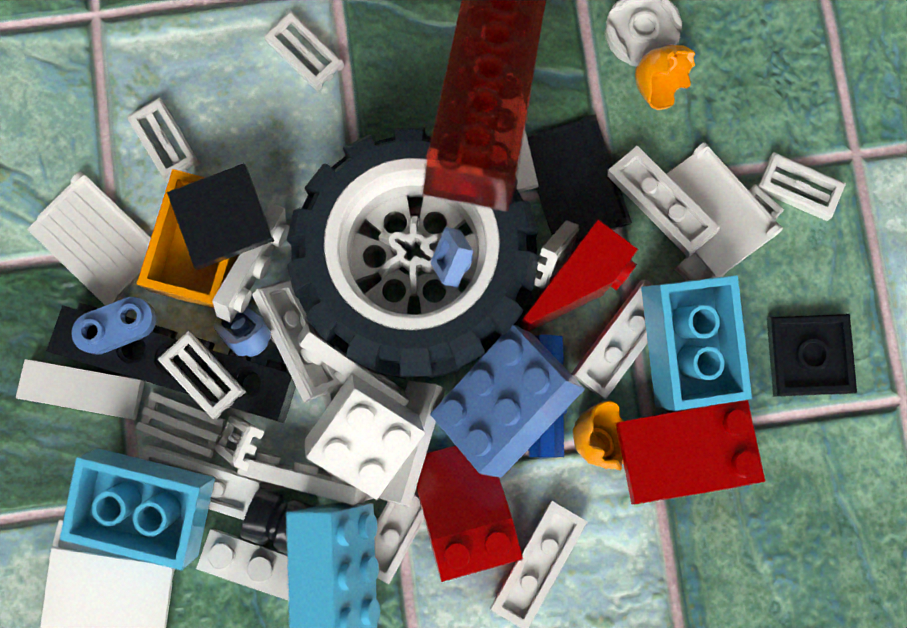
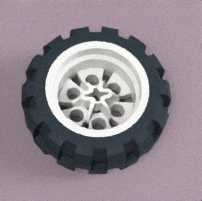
(331, 256)

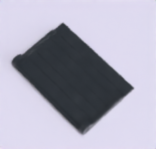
(573, 177)

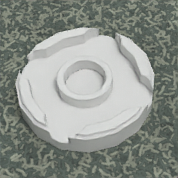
(641, 26)

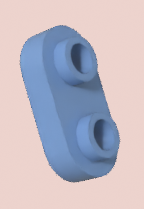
(112, 325)
(245, 334)

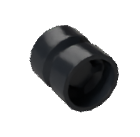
(268, 519)

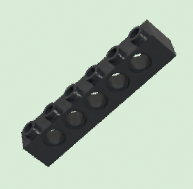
(269, 401)

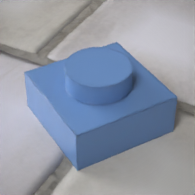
(452, 257)

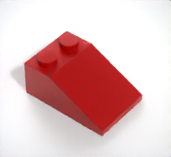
(594, 267)
(690, 452)
(465, 516)

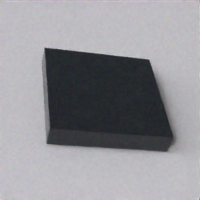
(220, 216)
(811, 355)

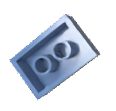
(506, 402)

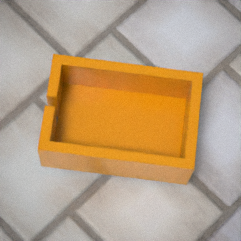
(167, 262)

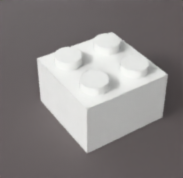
(364, 437)

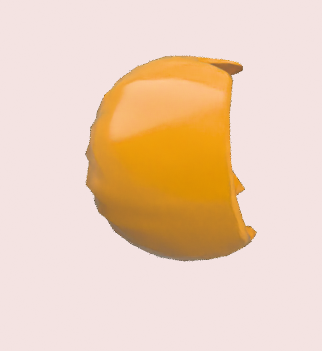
(663, 73)
(597, 435)

